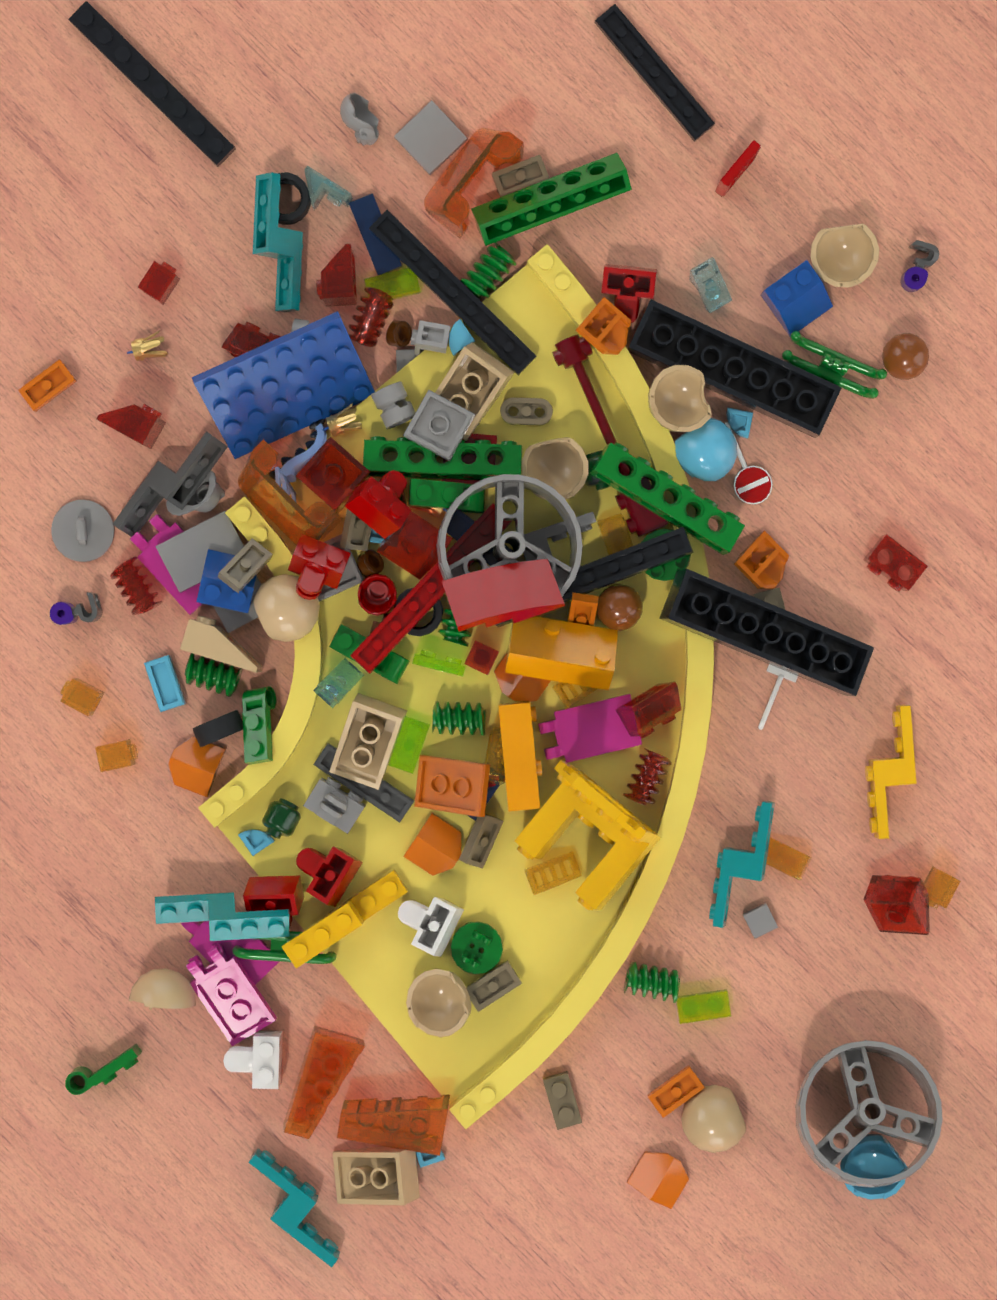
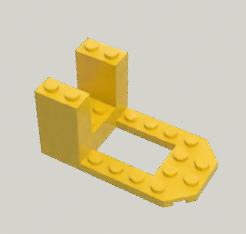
(599, 809)

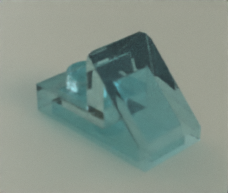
(320, 185)
(710, 285)
(338, 683)

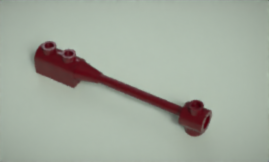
(572, 353)

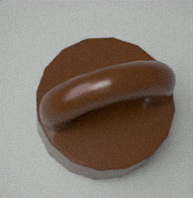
(398, 334)
(370, 563)

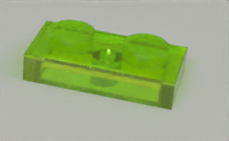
(396, 283)
(429, 660)
(409, 744)
(703, 1006)

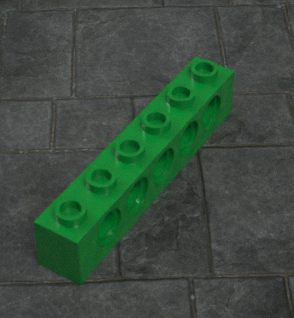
(551, 199)
(431, 469)
(728, 523)

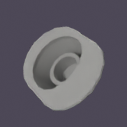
(203, 499)

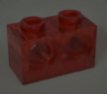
(897, 557)

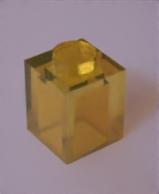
(81, 696)
(116, 755)
(940, 887)

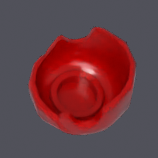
(377, 594)

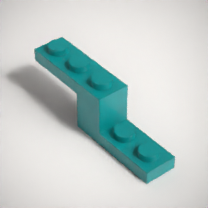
(277, 242)
(742, 864)
(222, 918)
(295, 1207)

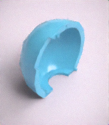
(707, 451)
(873, 1160)

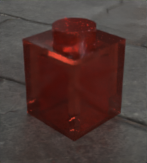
(159, 281)
(481, 657)

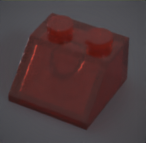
(339, 279)
(246, 338)
(136, 423)
(333, 474)
(413, 546)
(650, 709)
(898, 904)

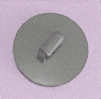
(82, 530)

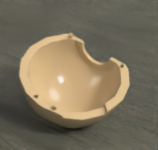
(845, 254)
(678, 399)
(558, 464)
(283, 611)
(163, 990)
(438, 1002)
(713, 1119)

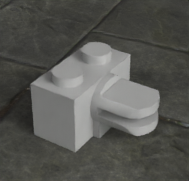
(334, 804)

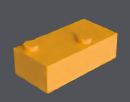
(562, 652)
(519, 755)

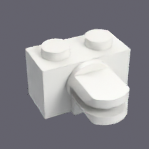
(433, 923)
(261, 1059)

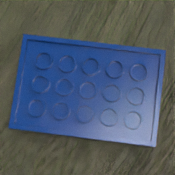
(284, 385)

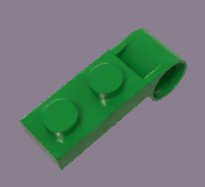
(442, 494)
(348, 640)
(257, 724)
(104, 1074)

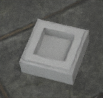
(760, 920)

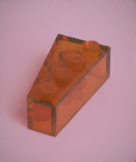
(323, 1070)
(396, 1122)

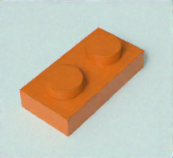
(47, 385)
(583, 609)
(676, 1091)

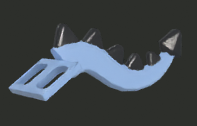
(293, 465)

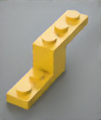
(891, 771)
(344, 919)

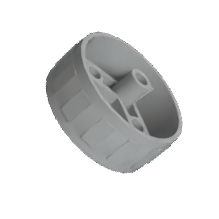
(511, 488)
(924, 1129)

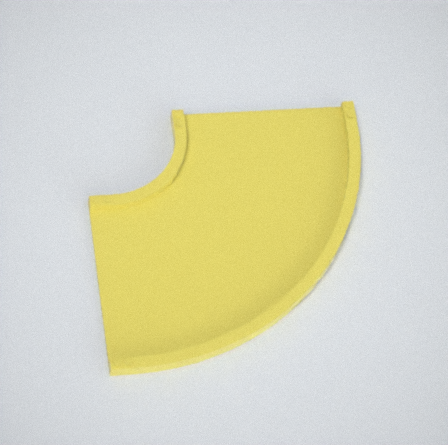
(547, 937)

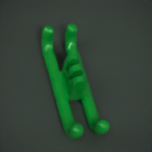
(834, 366)
(277, 953)

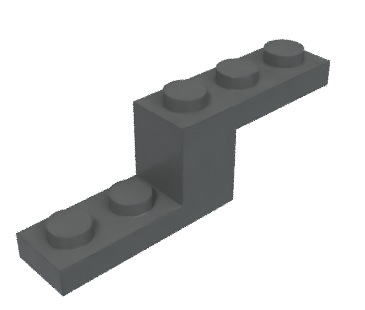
(172, 486)

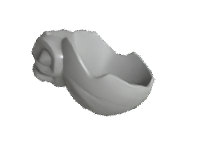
(357, 116)

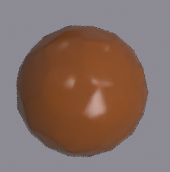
(905, 356)
(619, 607)

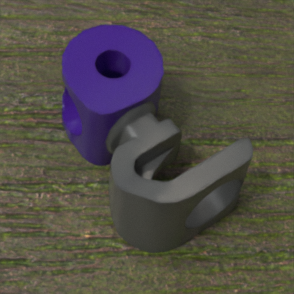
(917, 276)
(65, 613)

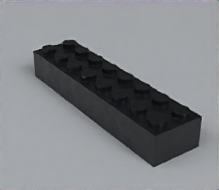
(736, 369)
(766, 632)

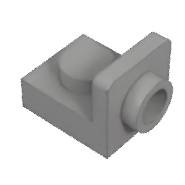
(430, 337)

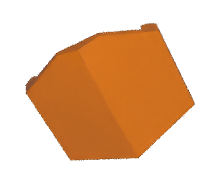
(605, 328)
(763, 562)
(518, 686)
(195, 766)
(435, 846)
(659, 1178)

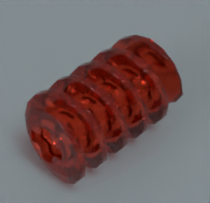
(372, 317)
(134, 587)
(647, 778)

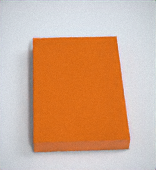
(452, 785)

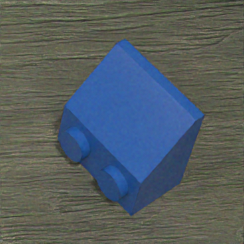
(797, 298)
(216, 592)

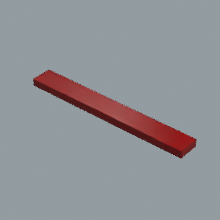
(423, 595)

